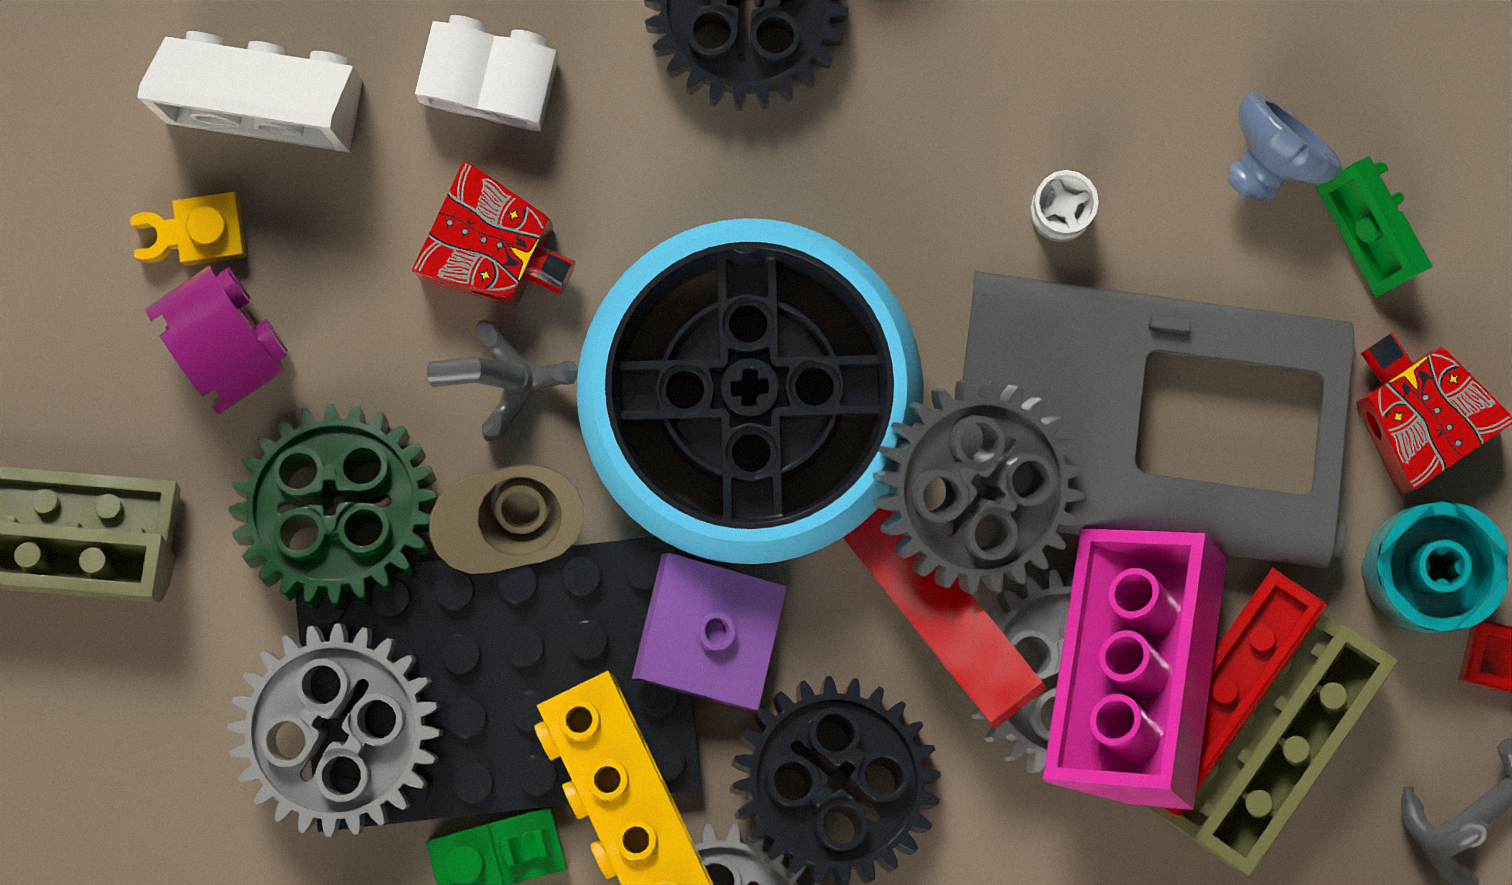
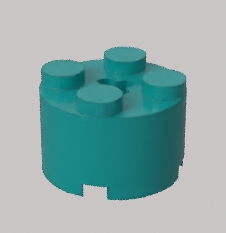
(1472, 567)

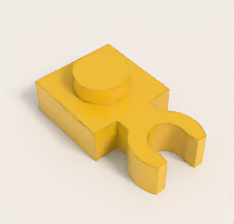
(202, 230)

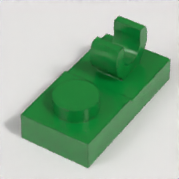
(1374, 226)
(499, 851)

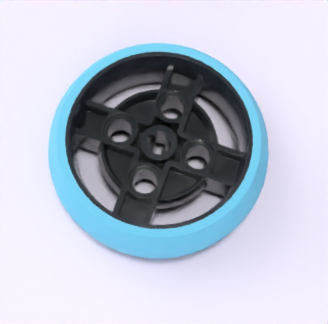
(705, 436)

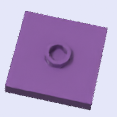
(709, 632)

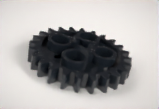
(763, 71)
(797, 825)

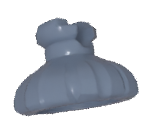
(1278, 150)

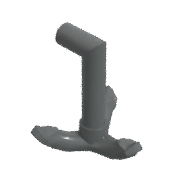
(508, 372)
(1464, 830)

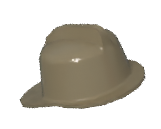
(506, 519)

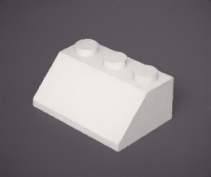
(253, 91)

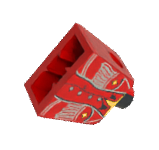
(490, 243)
(1425, 412)

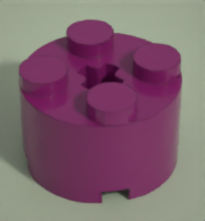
(218, 338)

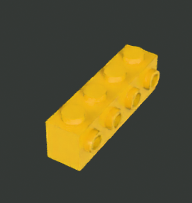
(618, 787)

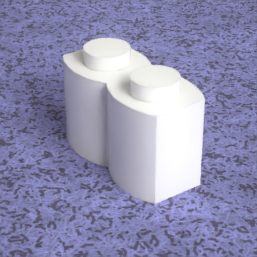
(487, 73)

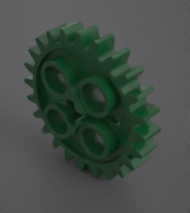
(333, 561)

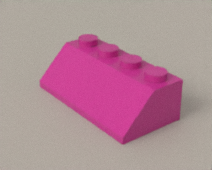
(1136, 666)

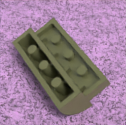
(86, 534)
(1285, 746)

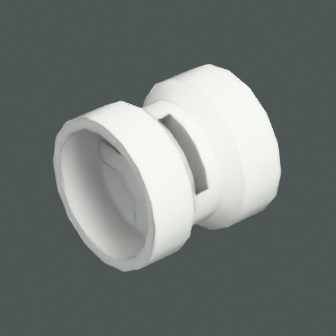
(1071, 198)

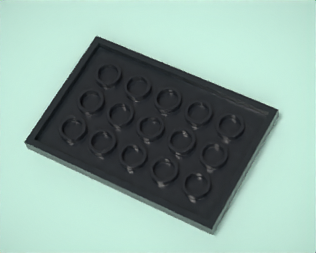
(495, 654)

